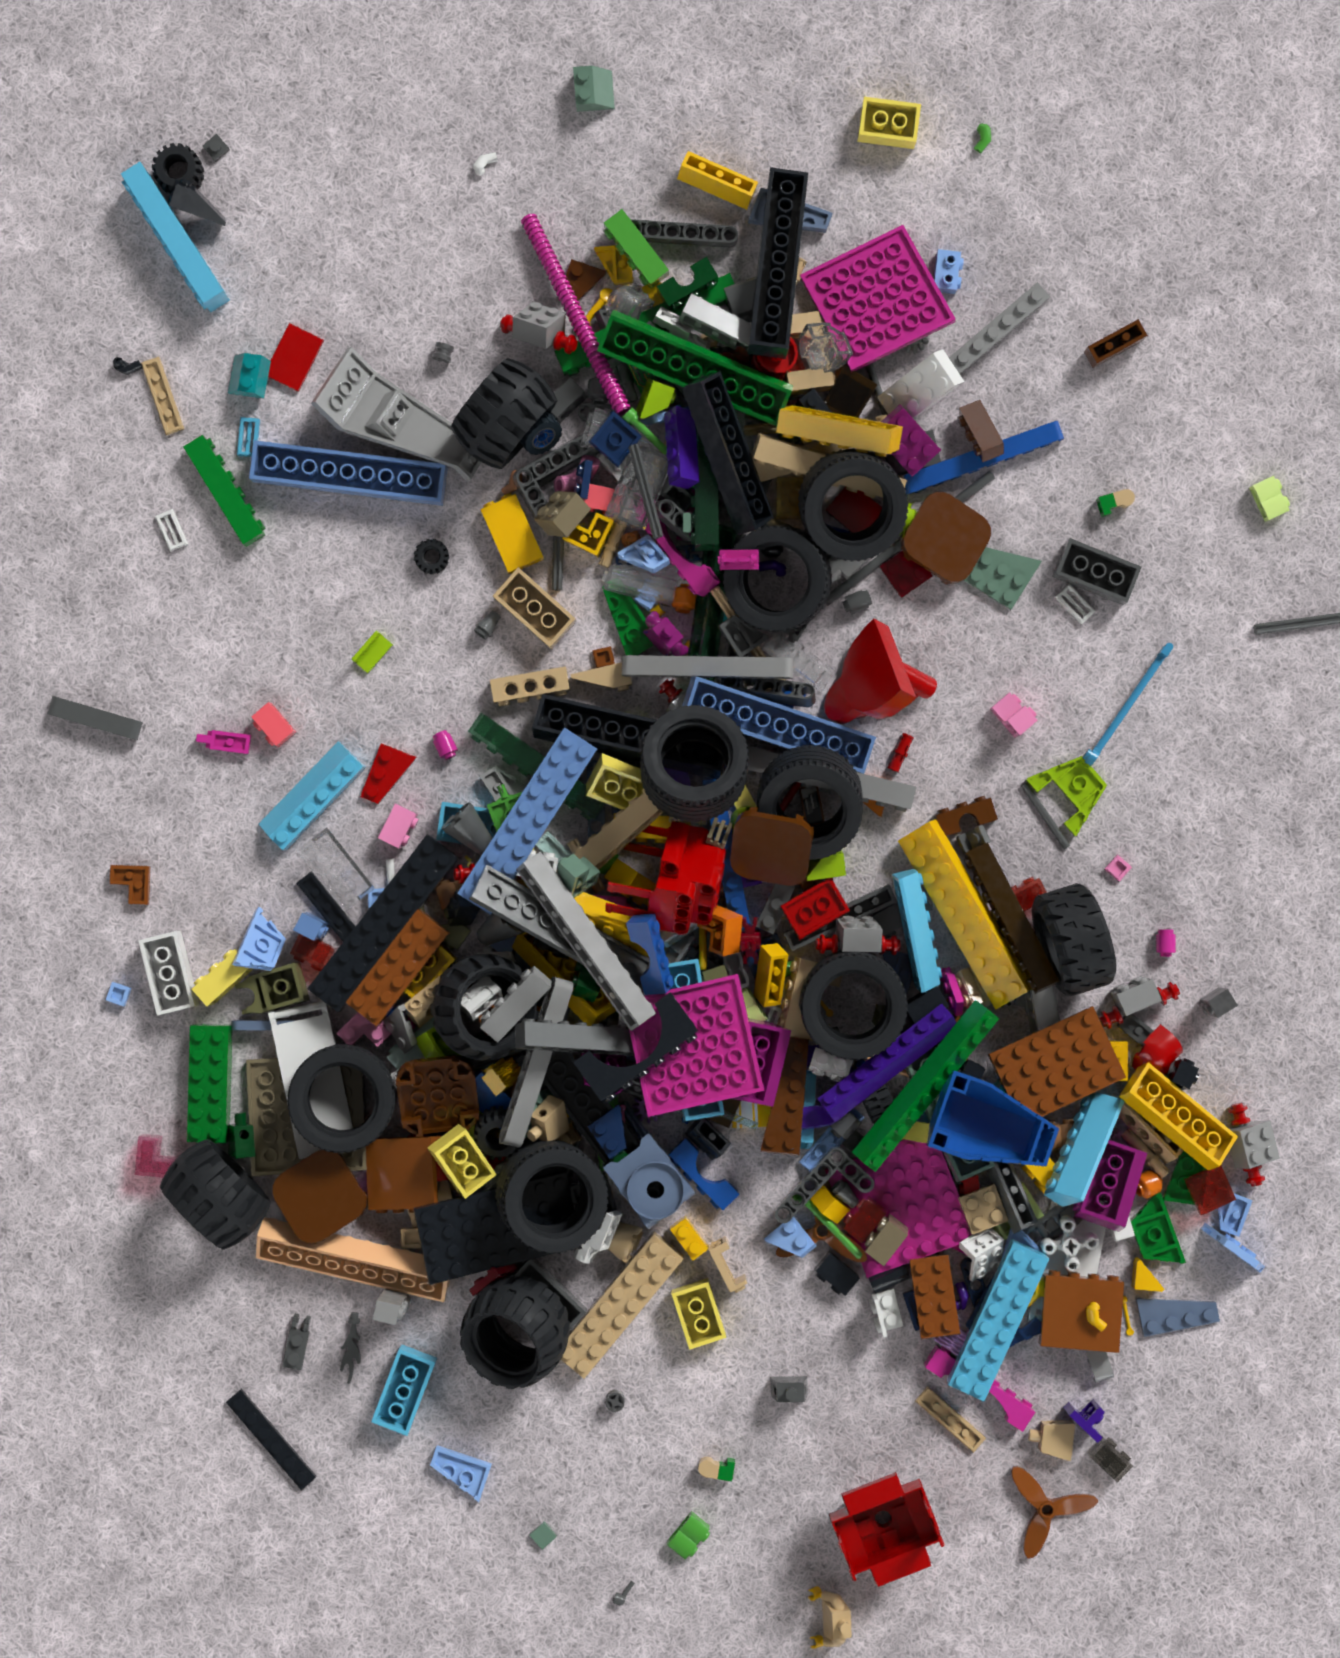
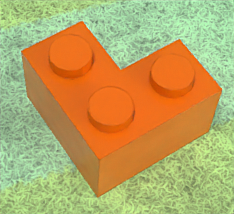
(725, 931)

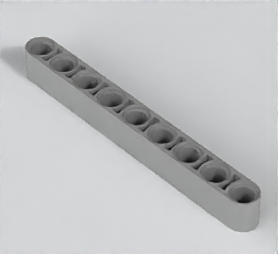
(707, 667)
(534, 1068)

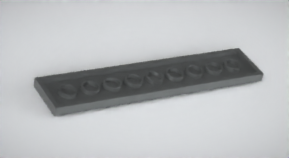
(522, 909)

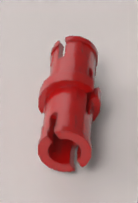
(900, 752)

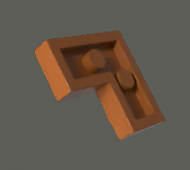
(137, 878)

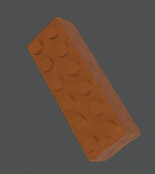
(398, 967)

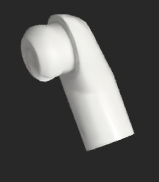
(482, 161)

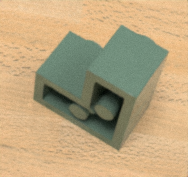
(577, 874)

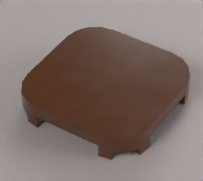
(946, 537)
(771, 847)
(437, 1094)
(319, 1196)

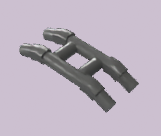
(1053, 1213)

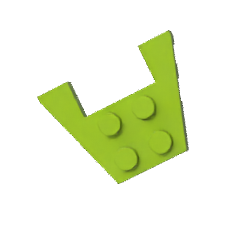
(1078, 783)

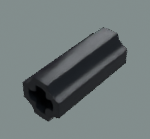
(889, 1278)

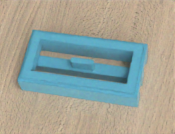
(247, 453)

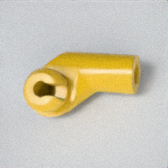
(1093, 1316)

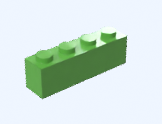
(636, 249)

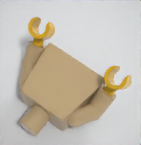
(835, 1619)

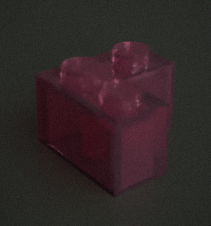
(149, 1158)

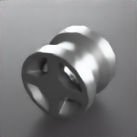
(443, 352)
(614, 1404)

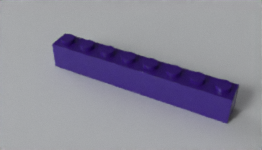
(888, 1063)

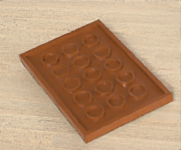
(1058, 1063)

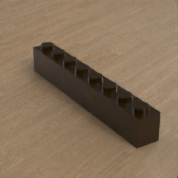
(1011, 918)

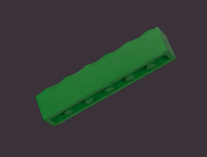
(224, 490)

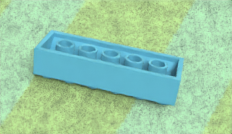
(311, 796)
(916, 929)
(1083, 1149)

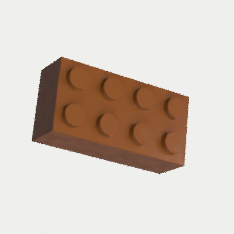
(934, 1297)

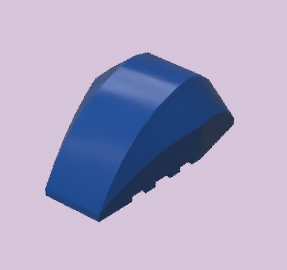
(988, 1125)

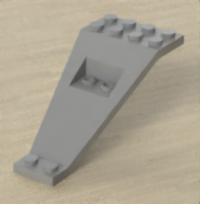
(363, 402)

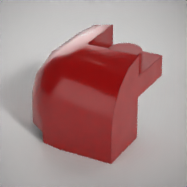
(1159, 1050)

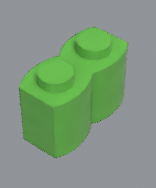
(688, 1535)

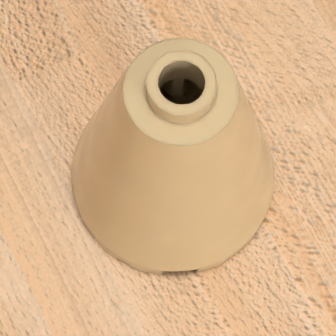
(625, 1241)

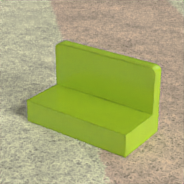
(372, 652)

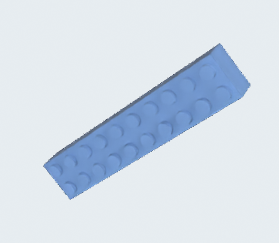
(348, 473)
(779, 723)
(533, 809)

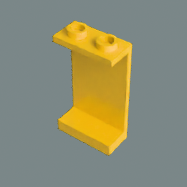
(512, 533)

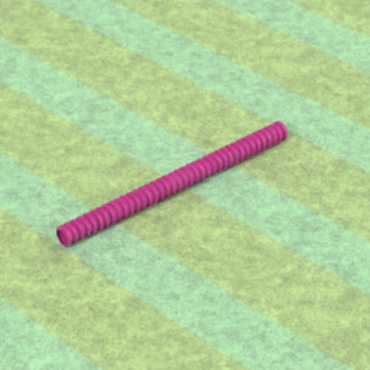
(574, 312)

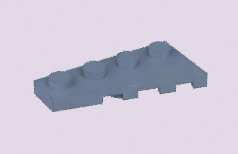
(814, 218)
(1165, 1315)

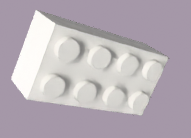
(922, 385)
(168, 972)

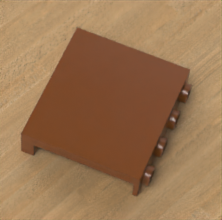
(401, 1174)
(1065, 1307)

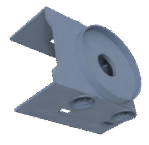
(641, 1168)

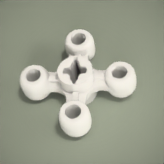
(1076, 1244)

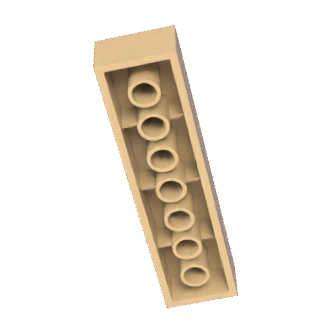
(620, 1303)

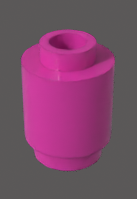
(445, 745)
(1165, 942)

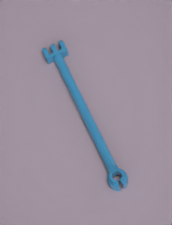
(1091, 755)

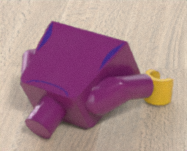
(664, 634)

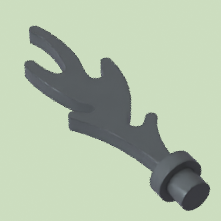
(353, 1350)

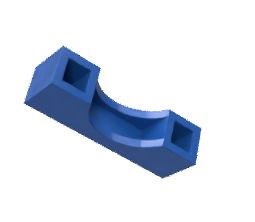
(645, 931)
(721, 1192)

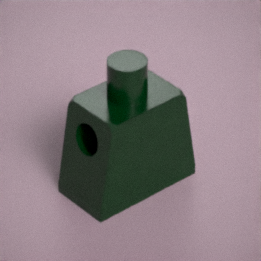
(243, 1145)

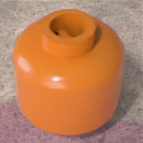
(684, 599)
(1149, 1184)

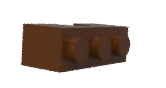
(981, 810)

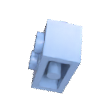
(947, 270)

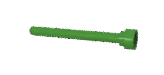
(632, 418)
(831, 1226)

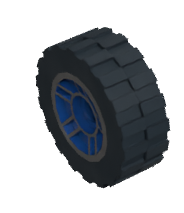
(542, 435)

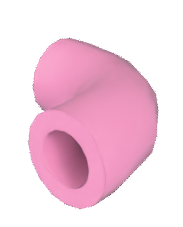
(567, 482)

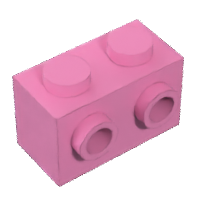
(398, 826)

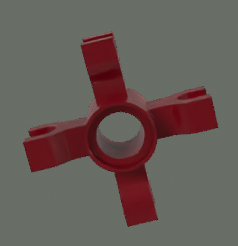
(750, 940)

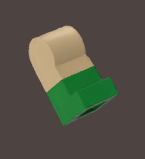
(1114, 500)
(717, 1470)

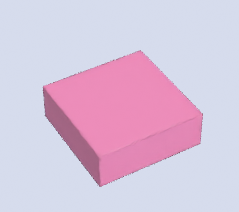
(1118, 868)

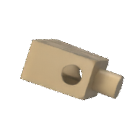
(549, 1120)
(1054, 1438)

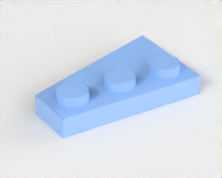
(462, 1469)

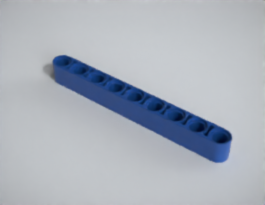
(970, 463)

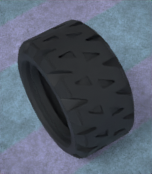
(1074, 938)

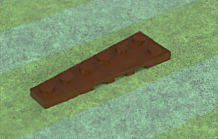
(786, 1115)

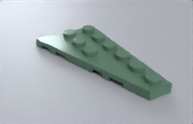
(1002, 575)

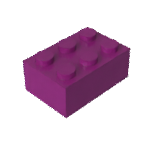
(915, 445)

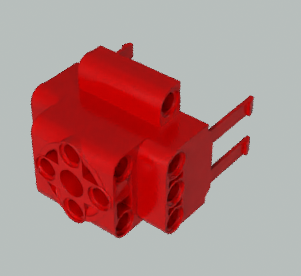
(686, 882)
(892, 1547)

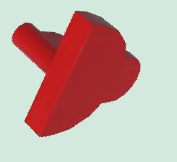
(875, 679)

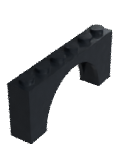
(608, 1079)

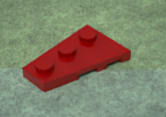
(385, 772)

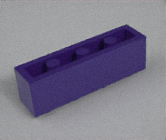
(681, 448)

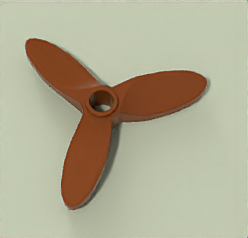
(830, 1239)
(1040, 1523)

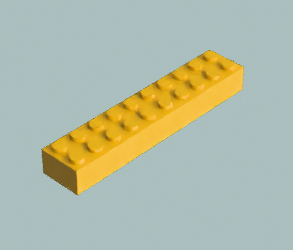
(965, 913)

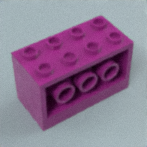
(771, 1048)
(1121, 1190)

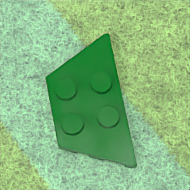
(1156, 1233)

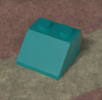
(249, 375)

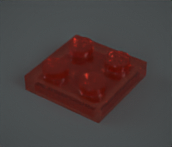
(1210, 1190)

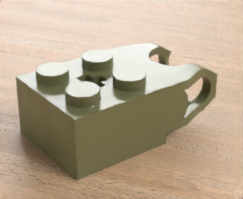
(269, 992)

